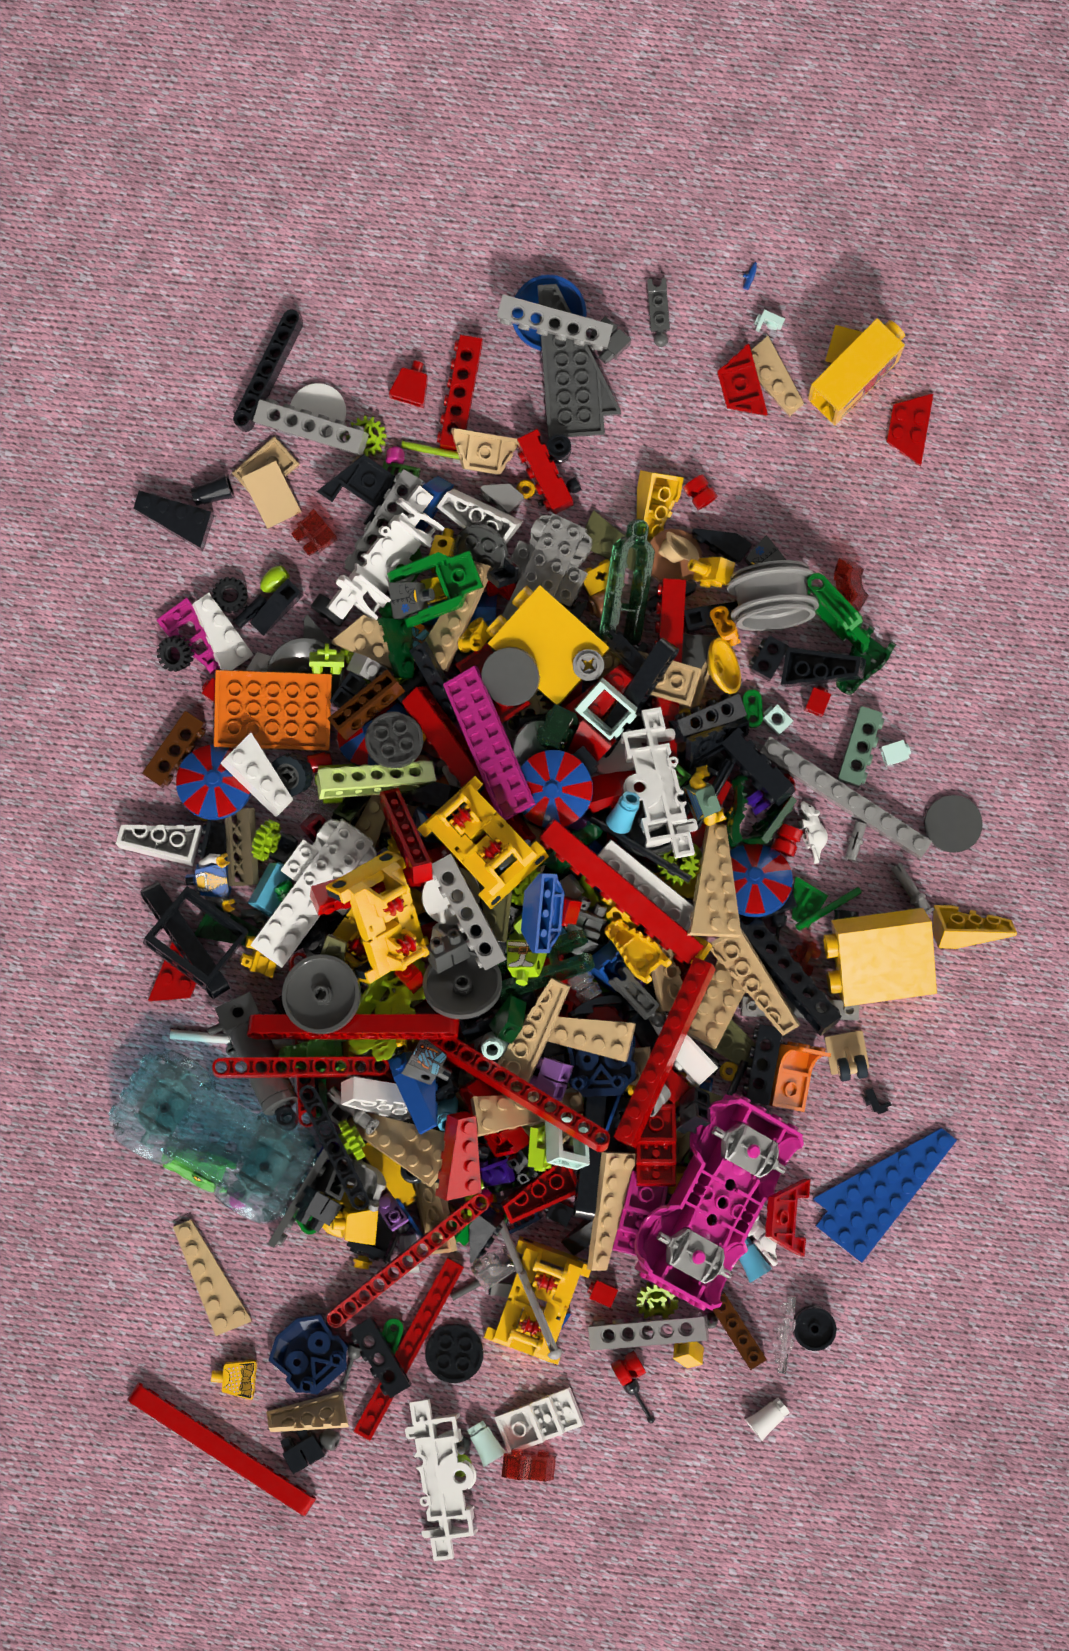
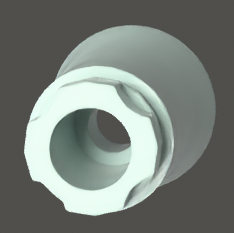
(490, 1038)
(485, 1443)

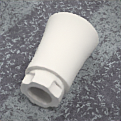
(767, 1418)

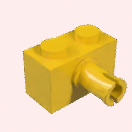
(711, 571)

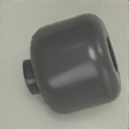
(329, 1439)

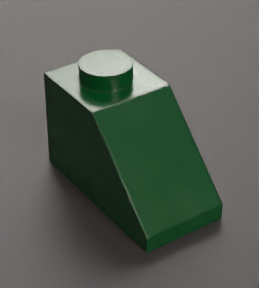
(509, 1019)

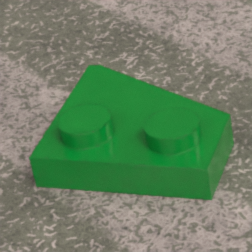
(808, 900)

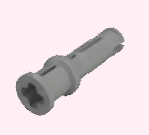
(917, 898)
(359, 1116)

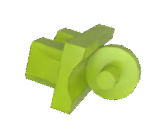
(326, 658)

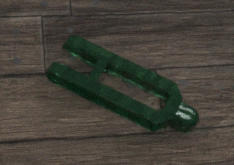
(636, 609)
(557, 969)

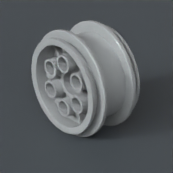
(772, 595)

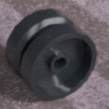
(826, 1329)

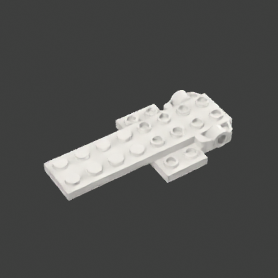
(333, 854)

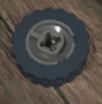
(294, 772)

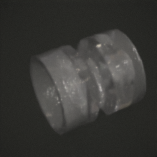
(584, 986)

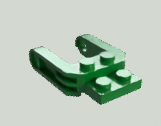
(457, 578)
(839, 613)

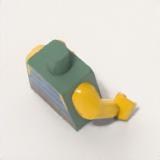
(703, 799)

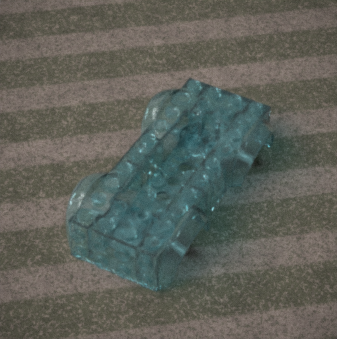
(157, 1124)

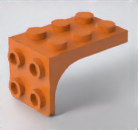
(794, 1074)

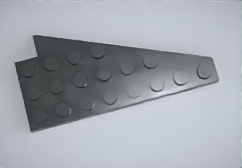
(573, 382)

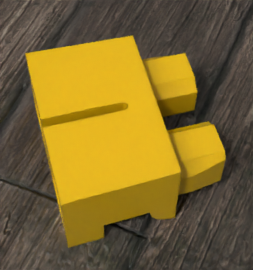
(257, 961)

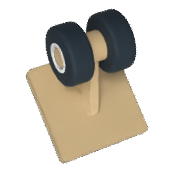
(847, 1055)

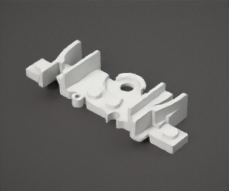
(387, 552)
(661, 784)
(438, 1479)

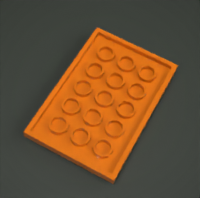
(275, 707)

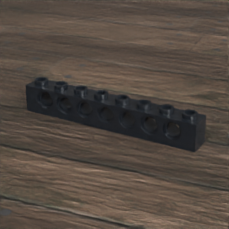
(782, 976)

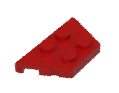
(741, 384)
(910, 426)
(171, 983)

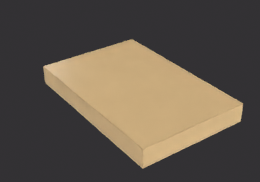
(268, 453)
(271, 494)

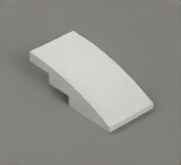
(539, 1420)

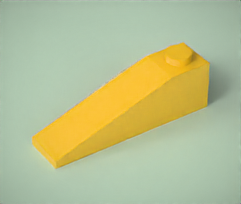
(656, 499)
(960, 929)

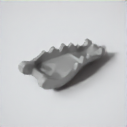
(371, 1179)

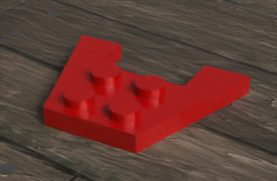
(782, 1217)

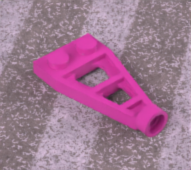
(179, 616)

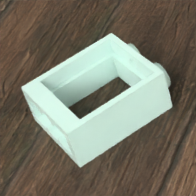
(582, 709)
(554, 1148)

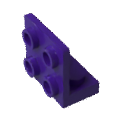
(495, 1171)

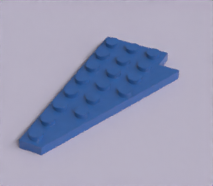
(871, 1200)

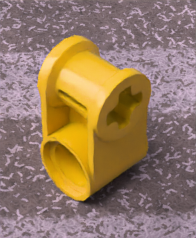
(474, 636)

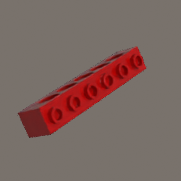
(464, 345)
(406, 836)

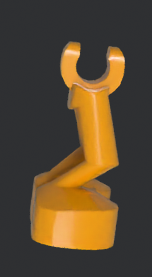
(724, 625)

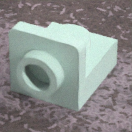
(772, 321)

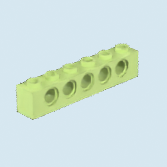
(369, 786)

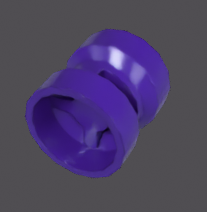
(754, 799)

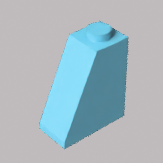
(264, 896)

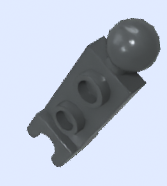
(658, 311)
(637, 996)

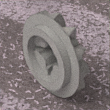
(588, 674)

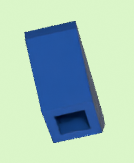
(437, 488)

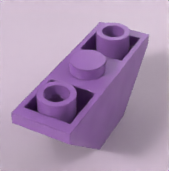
(391, 1210)

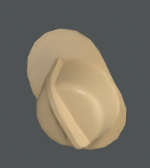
(677, 548)

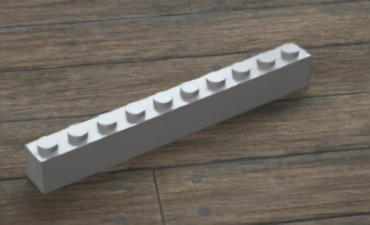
(845, 798)

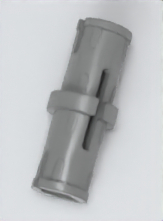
(859, 829)

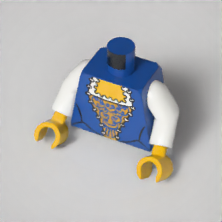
(212, 880)

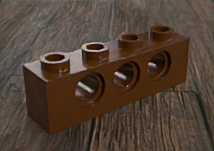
(366, 704)
(164, 754)
(739, 1333)

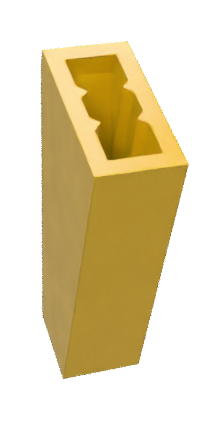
(391, 1171)

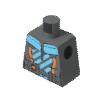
(426, 1063)

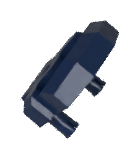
(586, 1075)
(299, 1342)

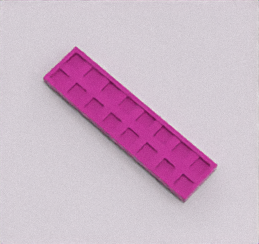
(489, 743)

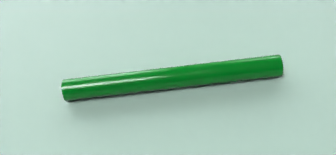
(829, 908)

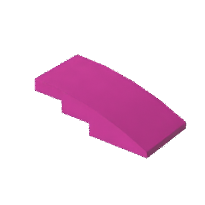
(636, 1207)

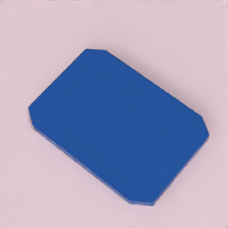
(611, 1111)
(412, 1223)

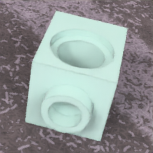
(777, 728)
(895, 753)

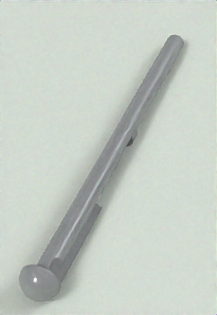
(555, 1353)

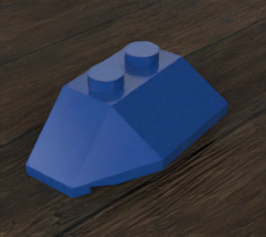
(542, 912)

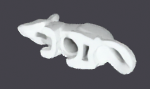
(815, 834)
(763, 1243)

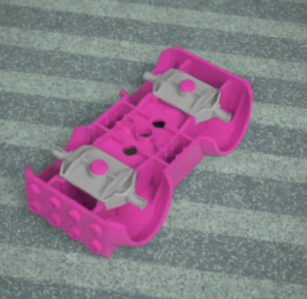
(675, 1241)

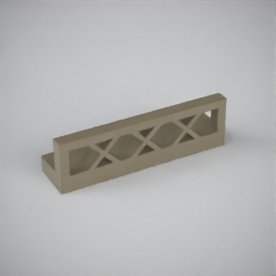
(247, 865)

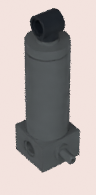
(273, 1094)

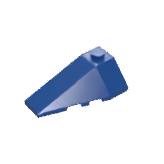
(418, 1096)

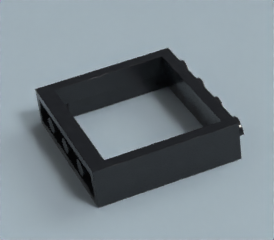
(175, 959)

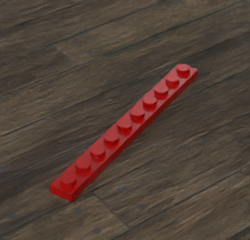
(411, 1344)

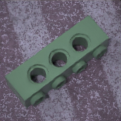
(864, 717)

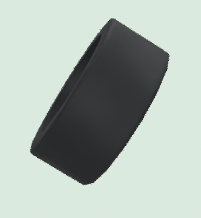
(320, 605)

